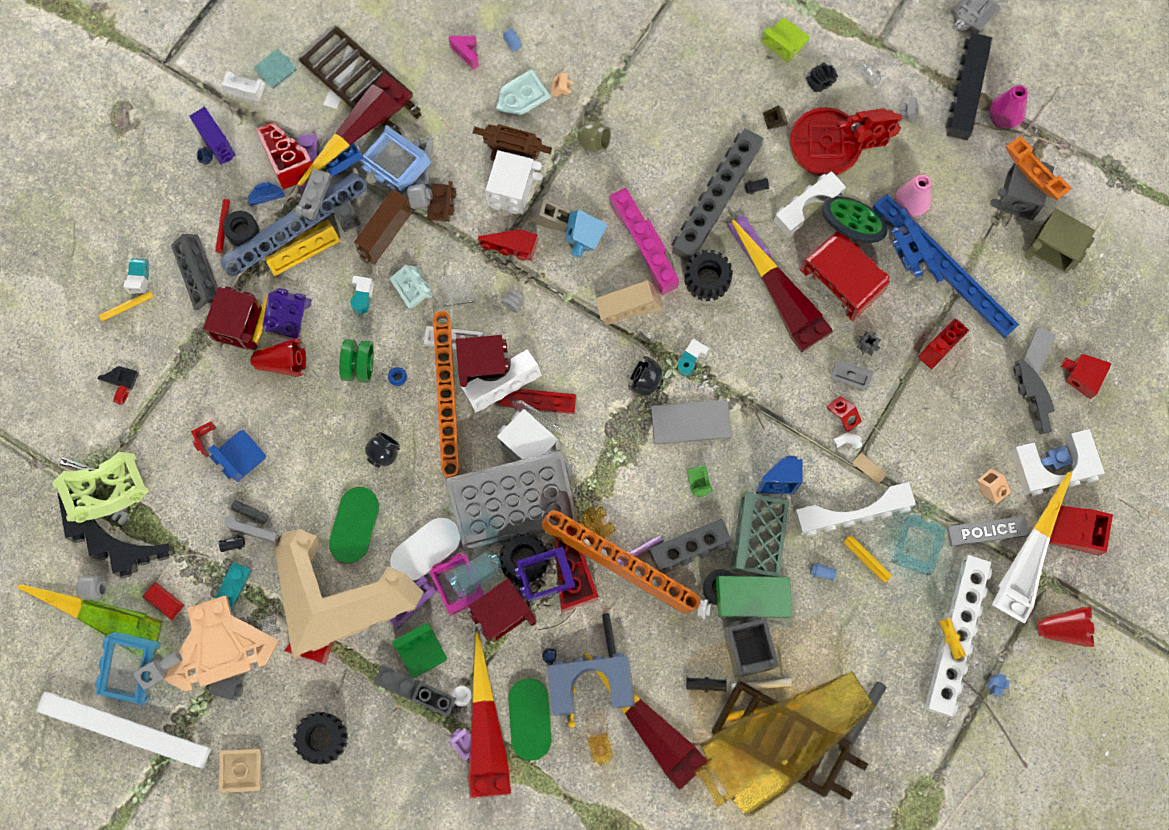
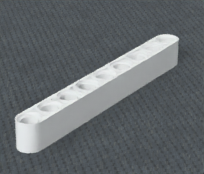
(123, 729)

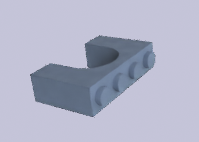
(563, 678)

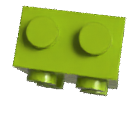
(785, 39)

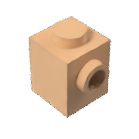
(994, 486)

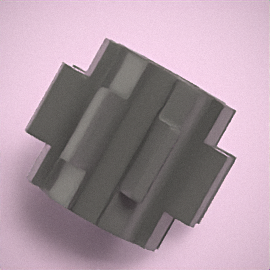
(871, 339)

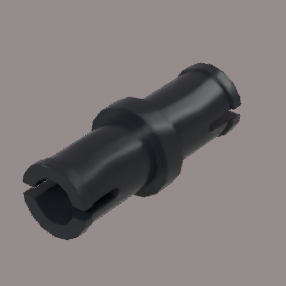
(706, 684)

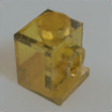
(594, 743)

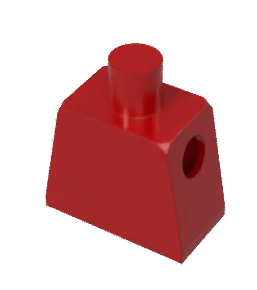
(1086, 373)

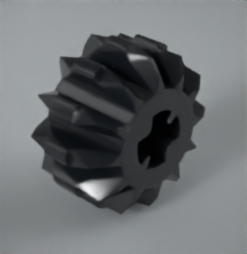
(821, 77)

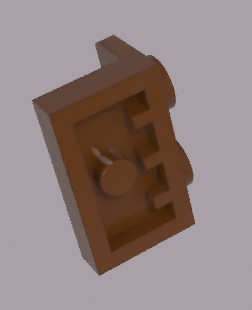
(441, 205)

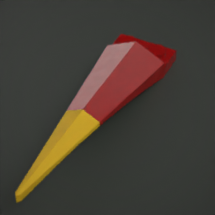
(487, 757)

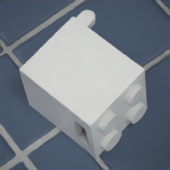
(511, 182)
(526, 437)

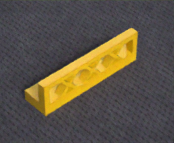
(302, 247)

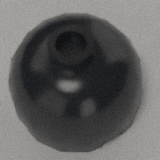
(646, 377)

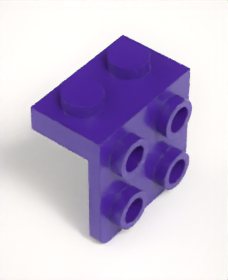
(285, 312)

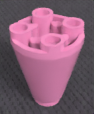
(915, 195)

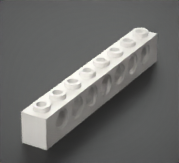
(935, 702)

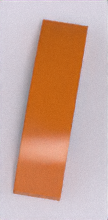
(1035, 171)

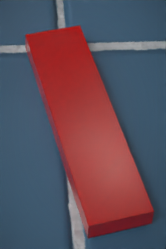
(542, 400)

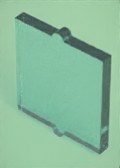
(275, 68)

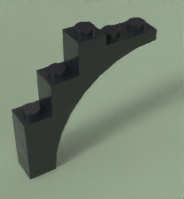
(100, 545)

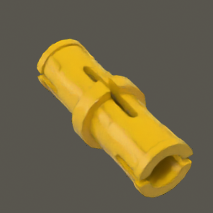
(952, 638)

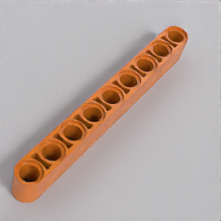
(442, 386)
(611, 562)

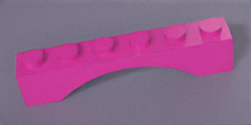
(654, 257)

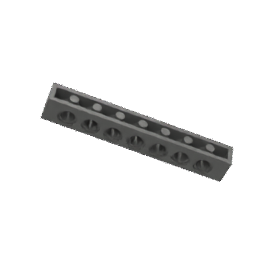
(746, 140)

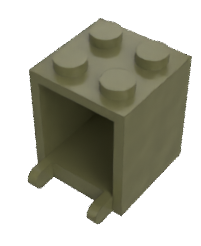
(1061, 241)

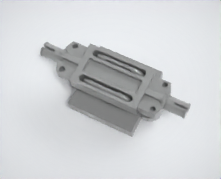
(974, 14)

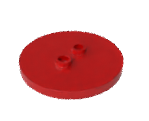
(820, 146)

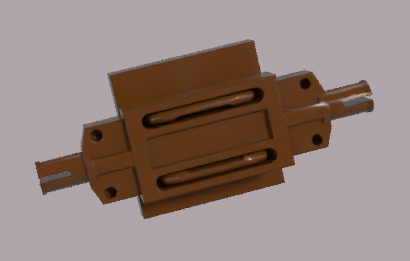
(511, 141)

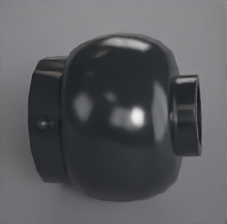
(381, 450)

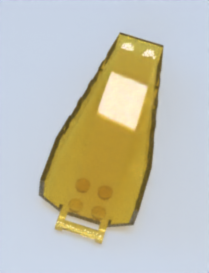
(777, 745)

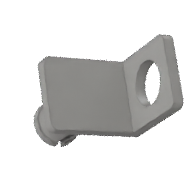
(158, 668)

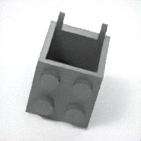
(1020, 195)
(753, 653)

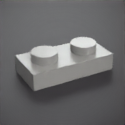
(851, 374)

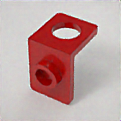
(844, 410)
(197, 433)

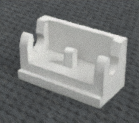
(243, 87)

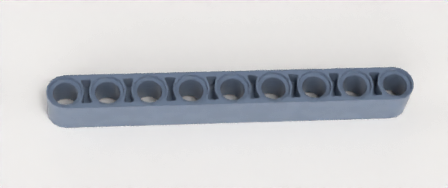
(288, 232)

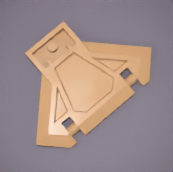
(218, 646)

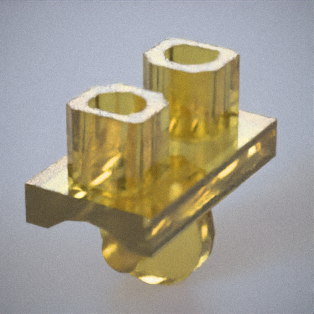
(593, 522)

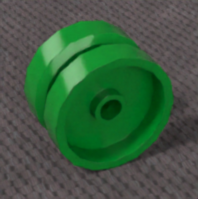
(356, 361)

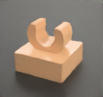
(559, 85)

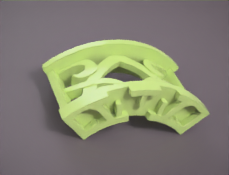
(96, 508)

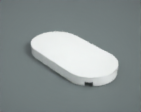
(426, 548)

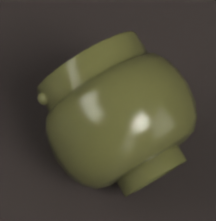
(594, 136)

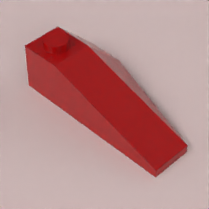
(285, 156)

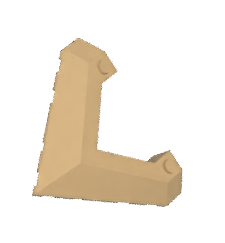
(319, 620)

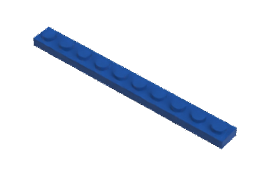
(953, 273)

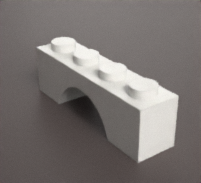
(791, 217)
(484, 393)

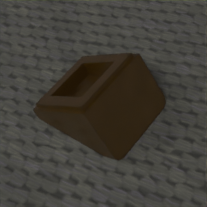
(775, 117)

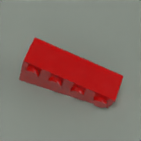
(584, 590)

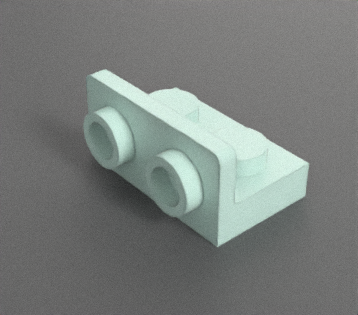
(411, 285)

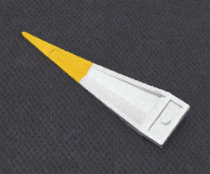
(1022, 579)

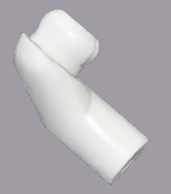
(849, 438)

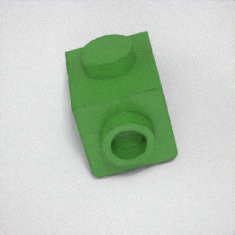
(699, 481)

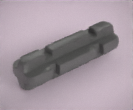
(249, 511)

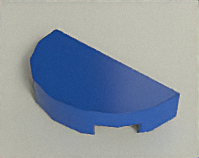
(265, 192)

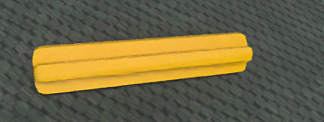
(879, 570)

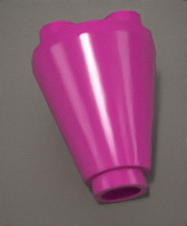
(1010, 107)

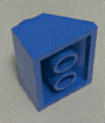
(783, 477)

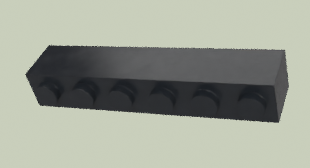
(969, 86)

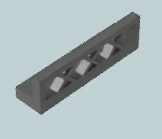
(197, 267)

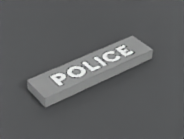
(987, 531)

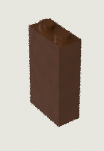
(383, 227)

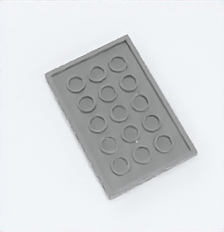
(510, 499)

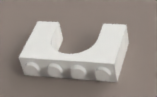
(1036, 478)

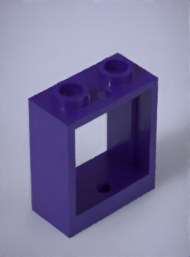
(212, 135)
(520, 572)

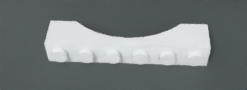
(815, 518)

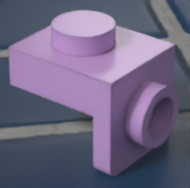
(461, 742)

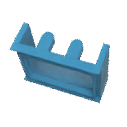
(120, 659)

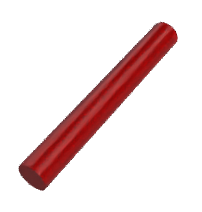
(221, 235)

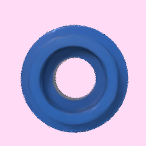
(397, 371)

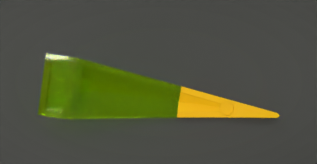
(101, 616)

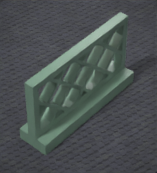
(743, 531)

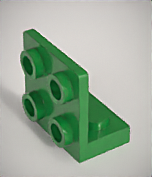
(420, 650)

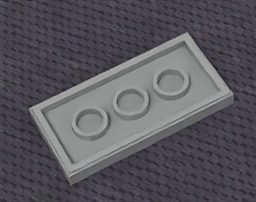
(690, 422)

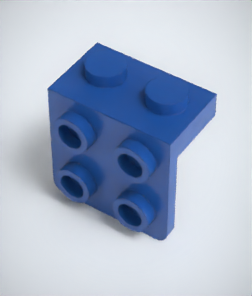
(237, 456)

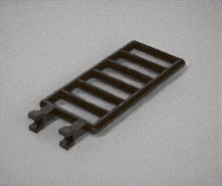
(358, 51)
(805, 781)

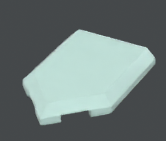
(522, 94)

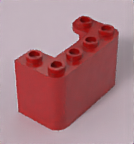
(847, 273)

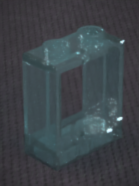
(912, 563)
(475, 574)

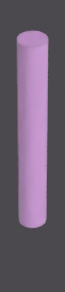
(644, 548)

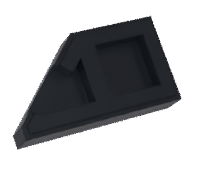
(120, 376)

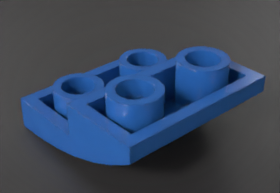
(343, 160)

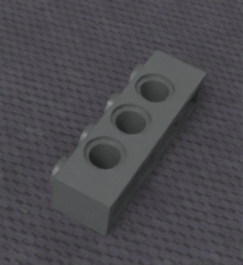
(716, 530)

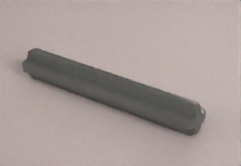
(875, 695)

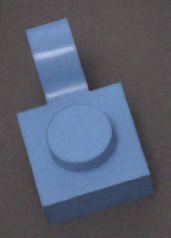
(1057, 458)
(998, 684)

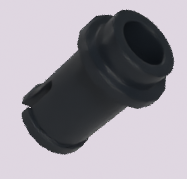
(755, 186)
(232, 543)

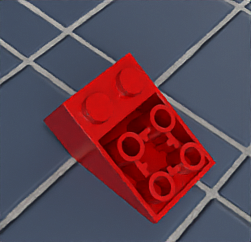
(1082, 530)

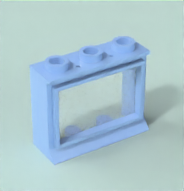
(394, 161)

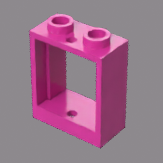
(441, 568)

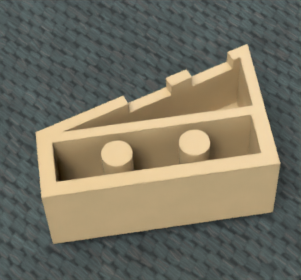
(629, 302)

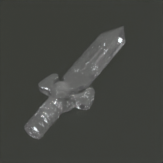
(540, 417)

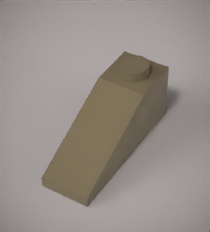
(550, 215)

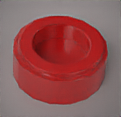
(121, 395)

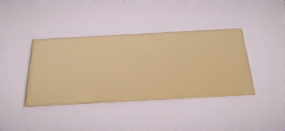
(869, 468)

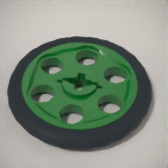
(854, 219)

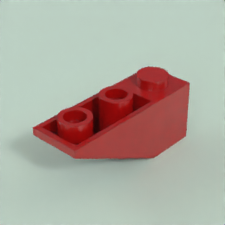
(514, 242)
(943, 343)

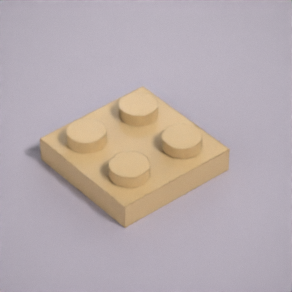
(240, 770)

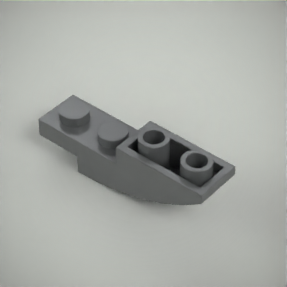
(1032, 387)
(415, 690)

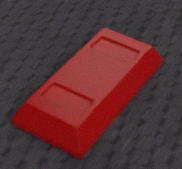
(163, 601)

